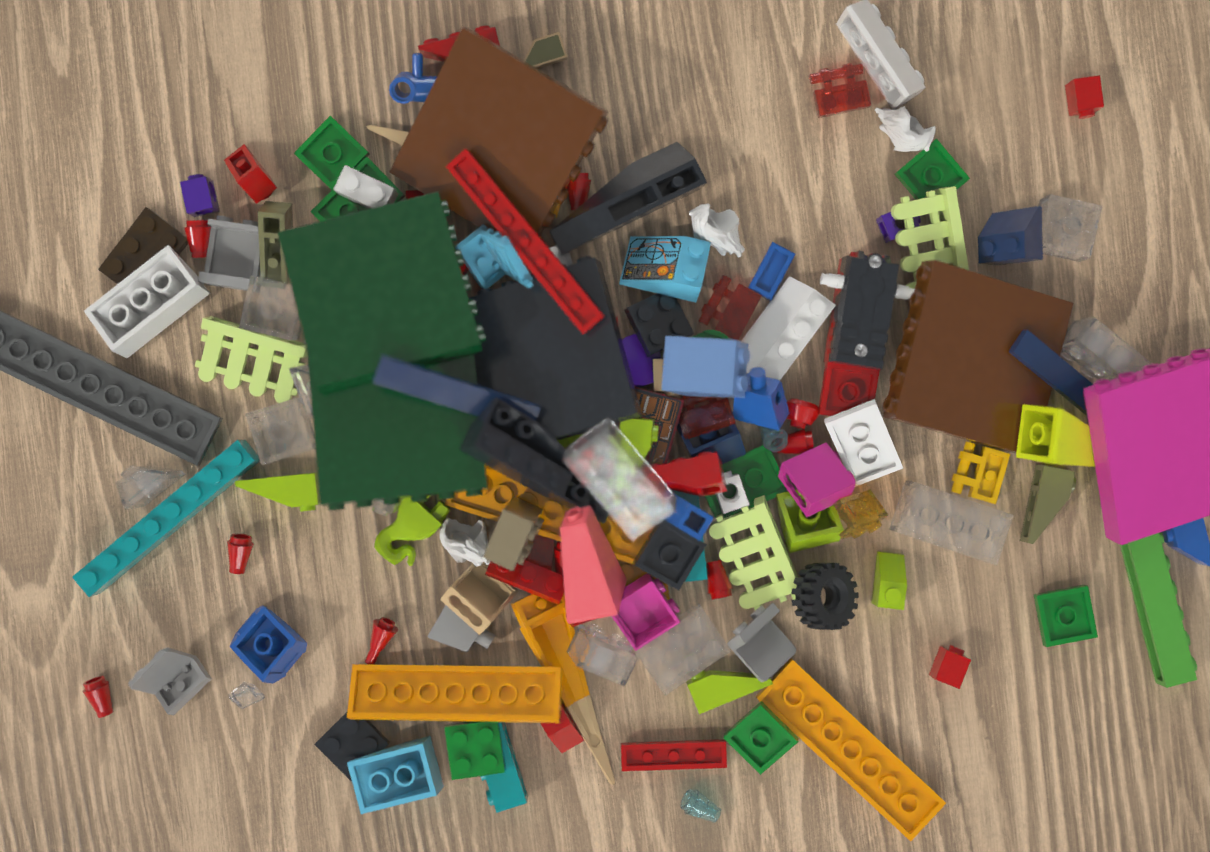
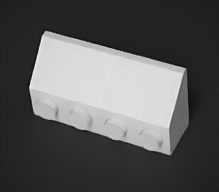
(880, 53)
(146, 302)
(786, 327)

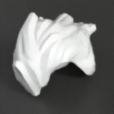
(905, 130)
(717, 228)
(465, 541)

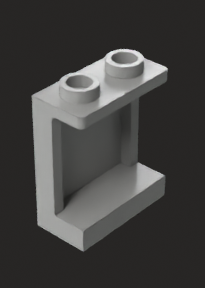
(231, 254)

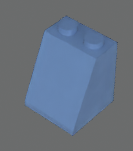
(705, 367)

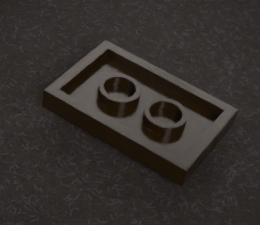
(140, 243)

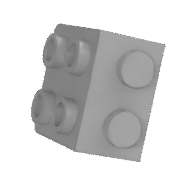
(762, 643)
(172, 678)

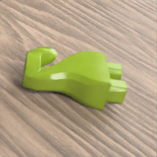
(413, 522)

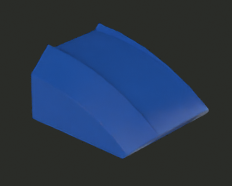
(268, 645)

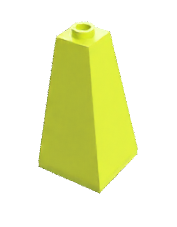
(1054, 437)

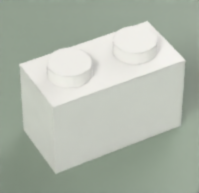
(364, 189)

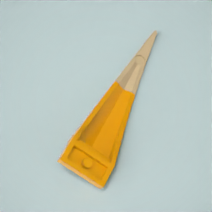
(549, 637)

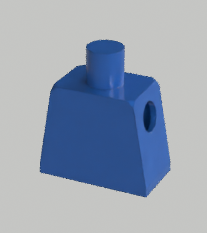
(763, 401)

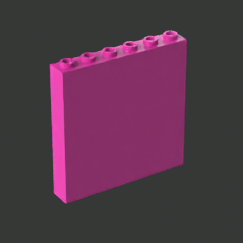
(1152, 446)

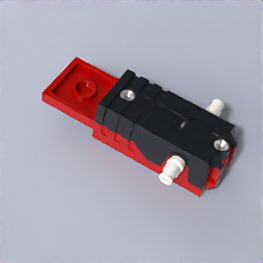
(858, 329)

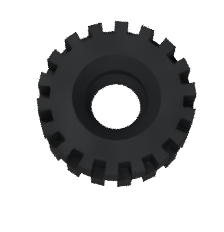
(838, 591)

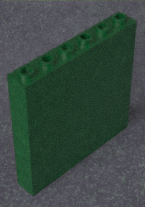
(378, 288)
(392, 444)

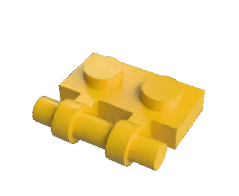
(987, 476)

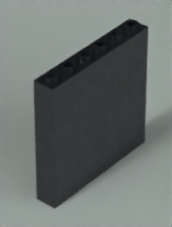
(546, 359)

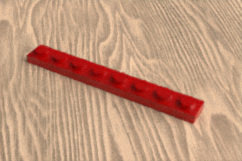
(525, 241)

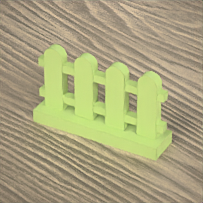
(945, 230)
(240, 349)
(756, 542)

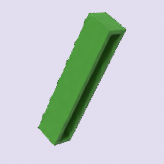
(1158, 611)

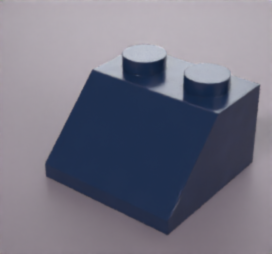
(1012, 237)
(724, 441)

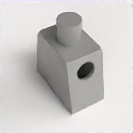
(456, 633)

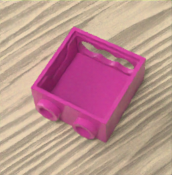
(818, 478)
(646, 611)

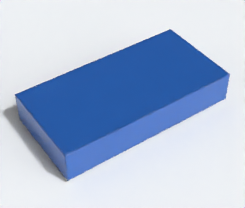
(771, 271)

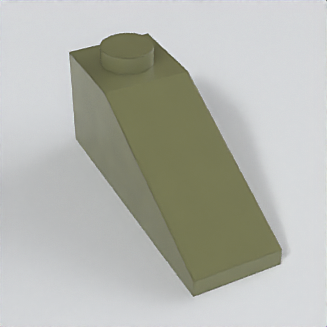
(272, 219)
(1048, 494)

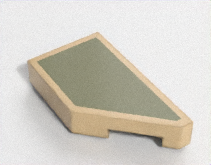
(546, 51)

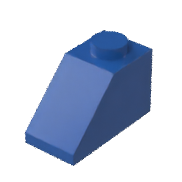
(1190, 540)

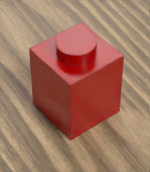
(1084, 96)
(950, 666)

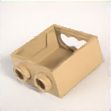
(478, 597)

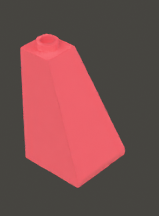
(590, 568)

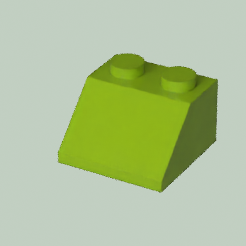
(803, 531)

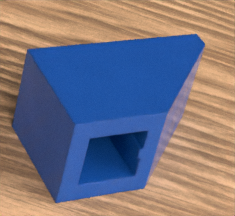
(690, 518)

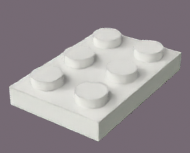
(863, 442)

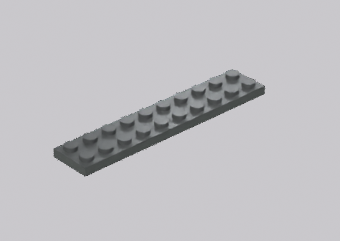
(105, 390)

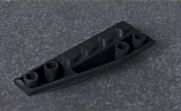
(630, 196)
(527, 455)

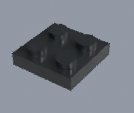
(656, 319)
(669, 554)
(350, 740)

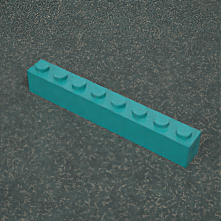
(166, 518)

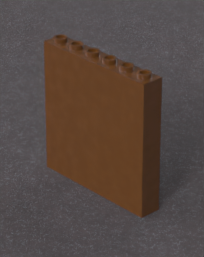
(512, 120)
(956, 356)

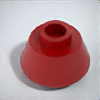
(801, 413)

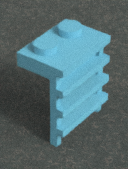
(491, 257)

